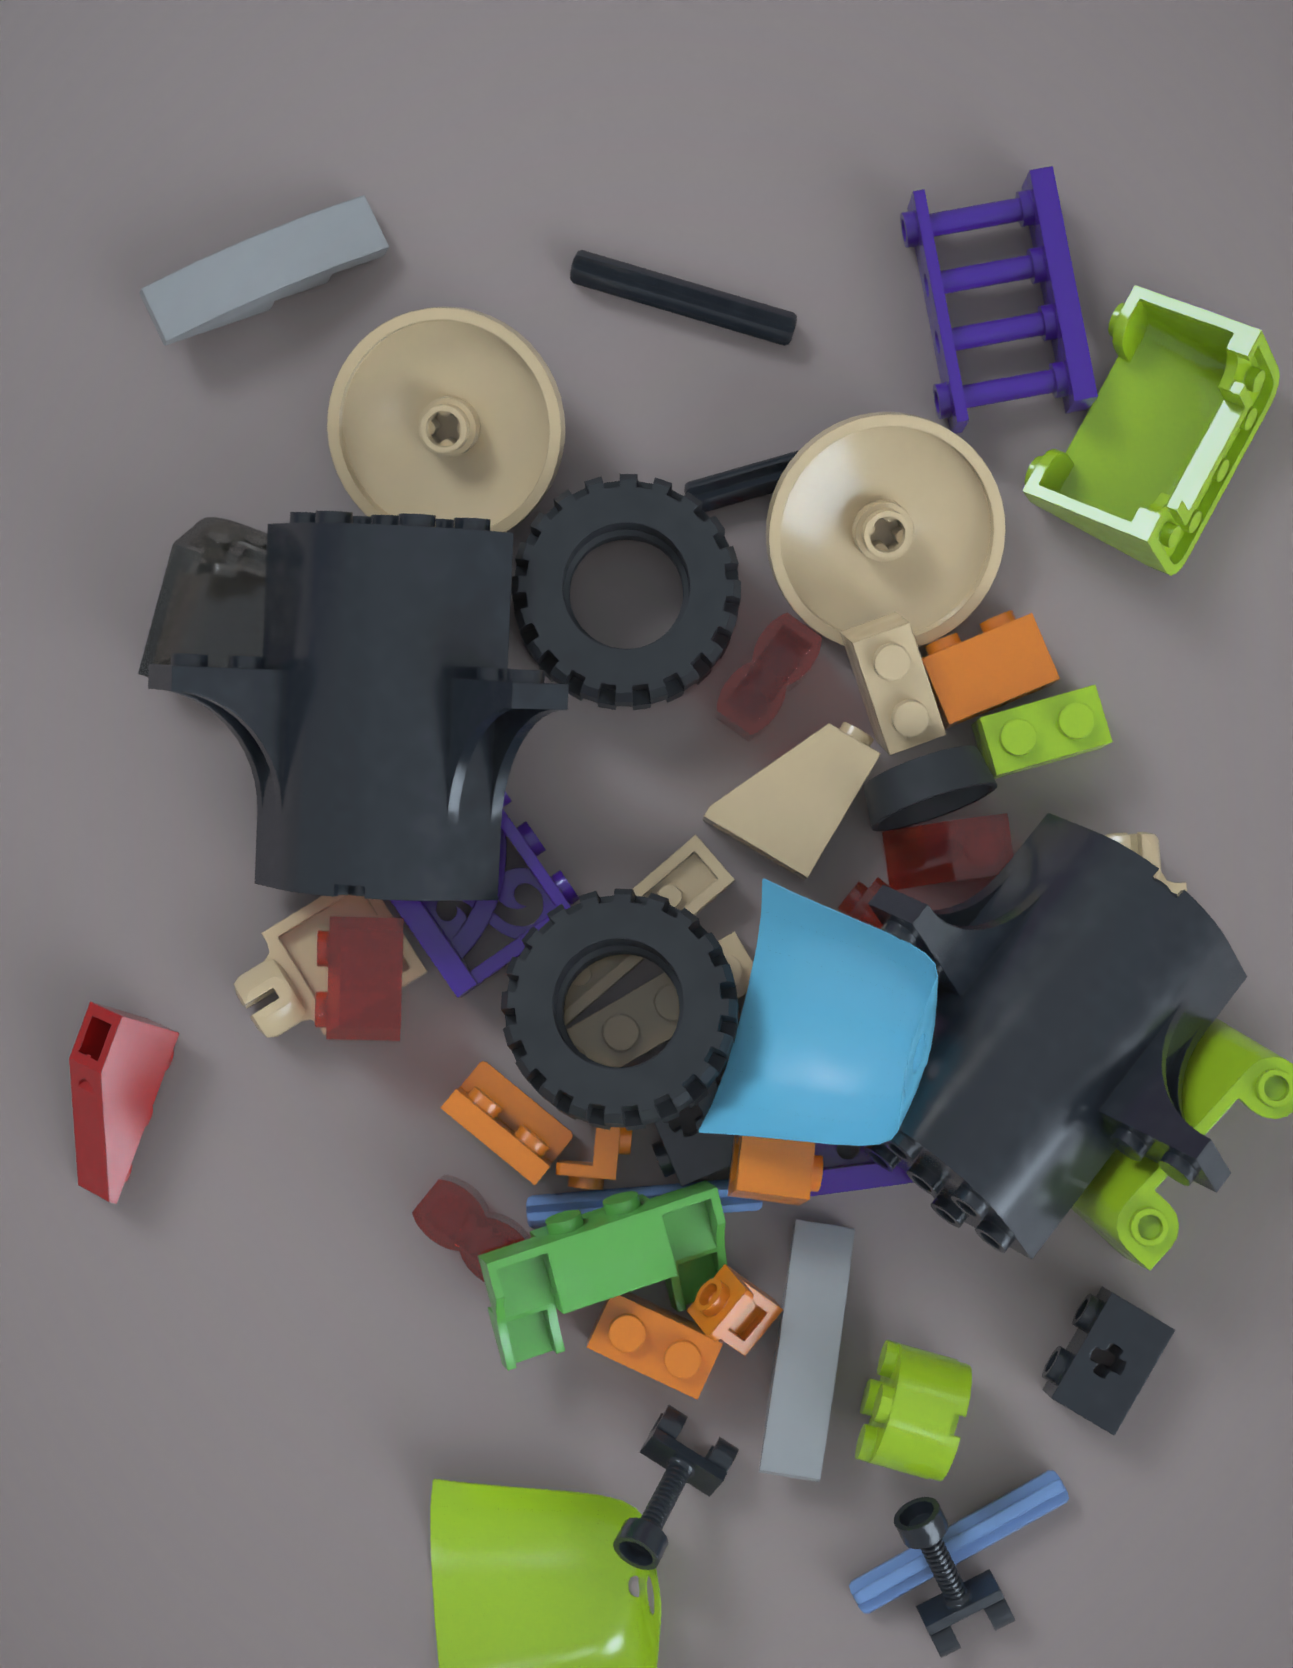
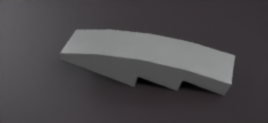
(263, 270)
(807, 1351)

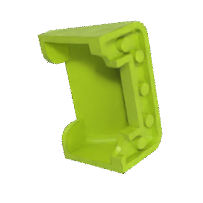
(1161, 430)
(1221, 1070)

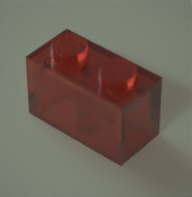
(363, 979)

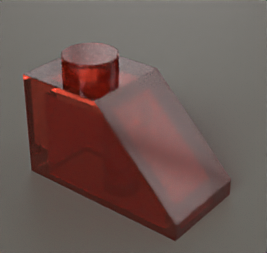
(947, 851)

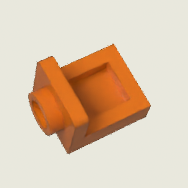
(605, 1160)
(733, 1310)

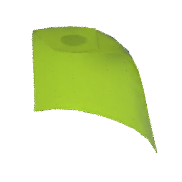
(536, 1580)

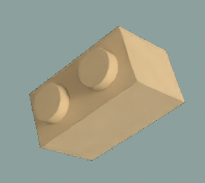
(893, 683)

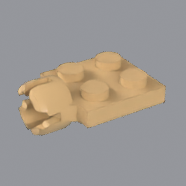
(293, 967)

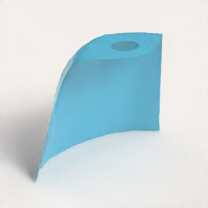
(826, 1030)

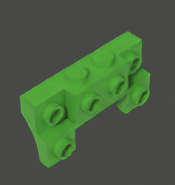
(599, 1257)

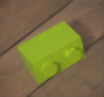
(1042, 732)

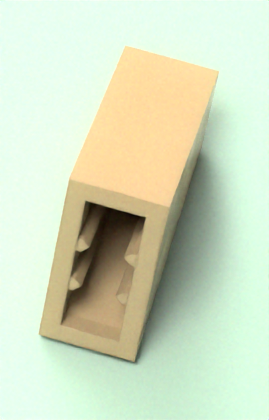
(798, 799)

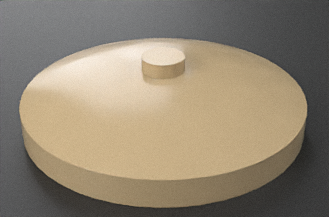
(446, 419)
(884, 523)

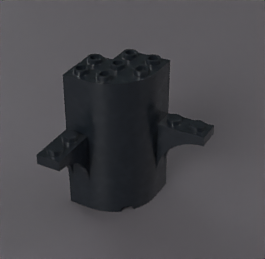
(378, 705)
(1057, 1033)

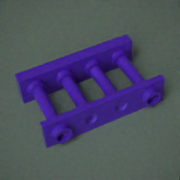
(1045, 263)

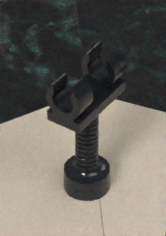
(923, 1527)
(642, 1539)

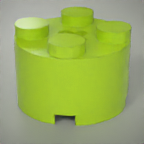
(914, 1411)

